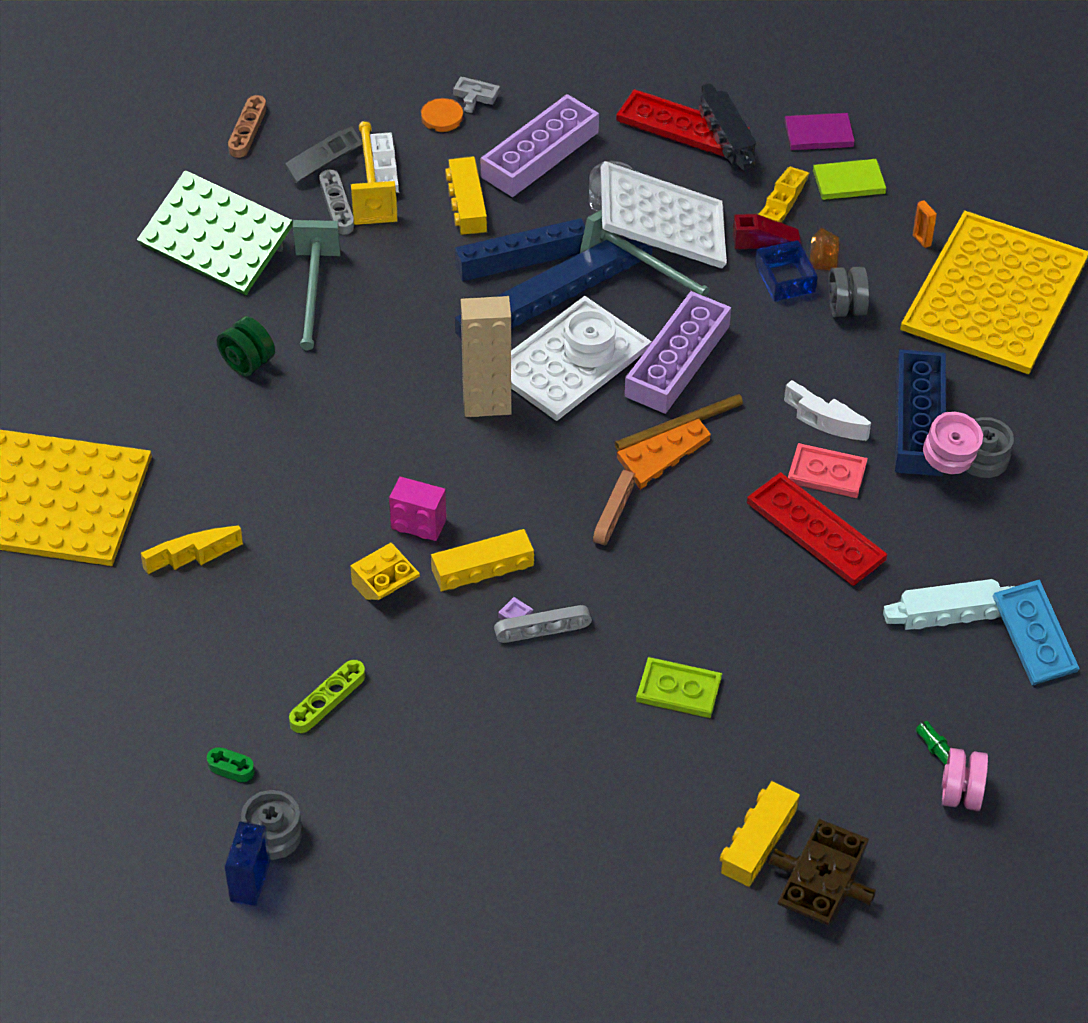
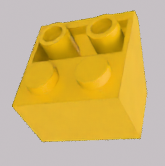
(382, 573)

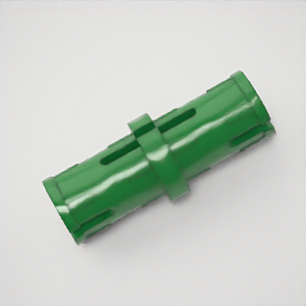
(936, 743)

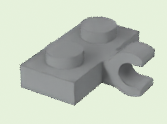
(475, 91)

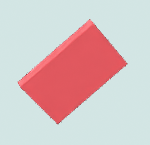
(827, 470)

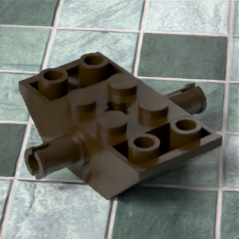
(824, 873)

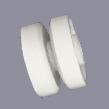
(589, 337)

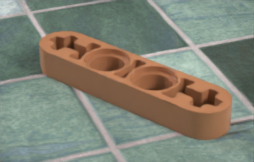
(243, 125)
(614, 507)

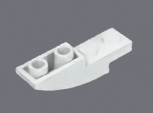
(828, 417)

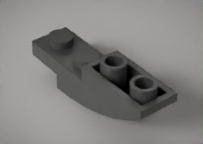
(323, 154)

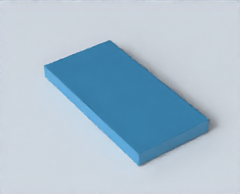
(1035, 632)

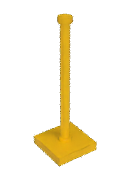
(372, 200)

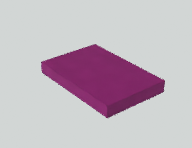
(819, 131)

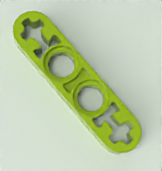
(323, 693)

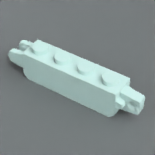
(945, 605)

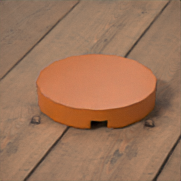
(442, 115)

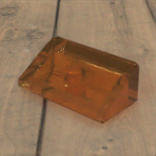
(824, 250)

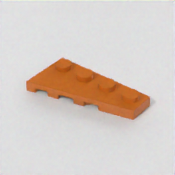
(656, 454)

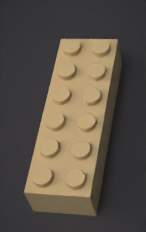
(486, 356)

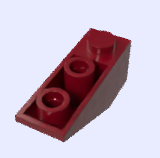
(757, 231)

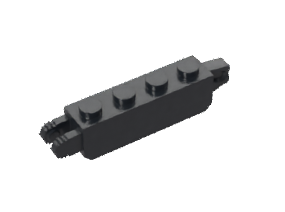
(728, 127)

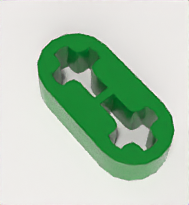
(230, 765)

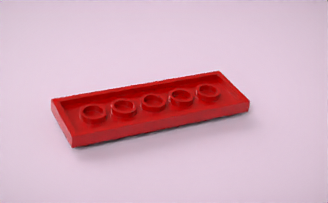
(668, 120)
(817, 529)

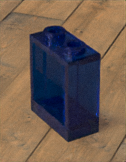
(790, 253)
(247, 865)

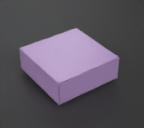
(514, 608)

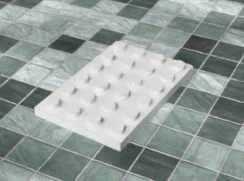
(662, 215)
(555, 383)

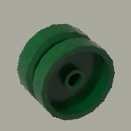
(245, 346)

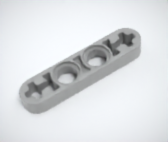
(336, 201)
(569, 619)

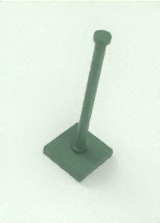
(595, 234)
(317, 240)

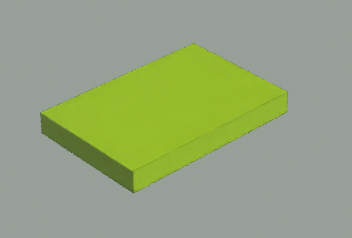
(849, 179)
(679, 687)

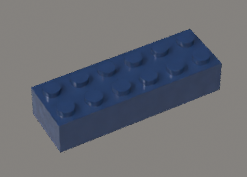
(918, 403)

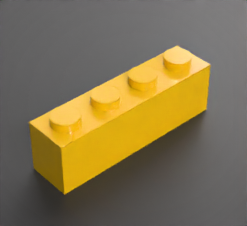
(466, 195)
(482, 560)
(759, 834)

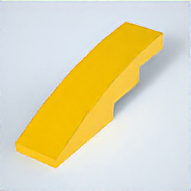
(785, 194)
(199, 546)

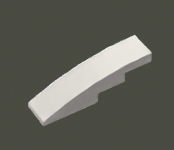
(384, 158)

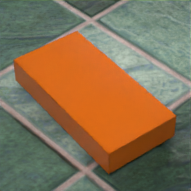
(924, 224)

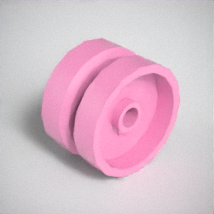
(953, 442)
(964, 779)

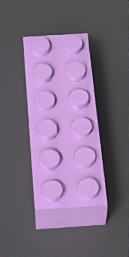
(539, 145)
(677, 352)

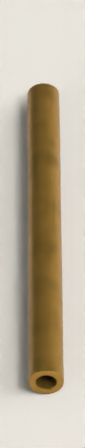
(702, 414)

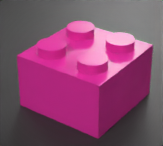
(417, 508)

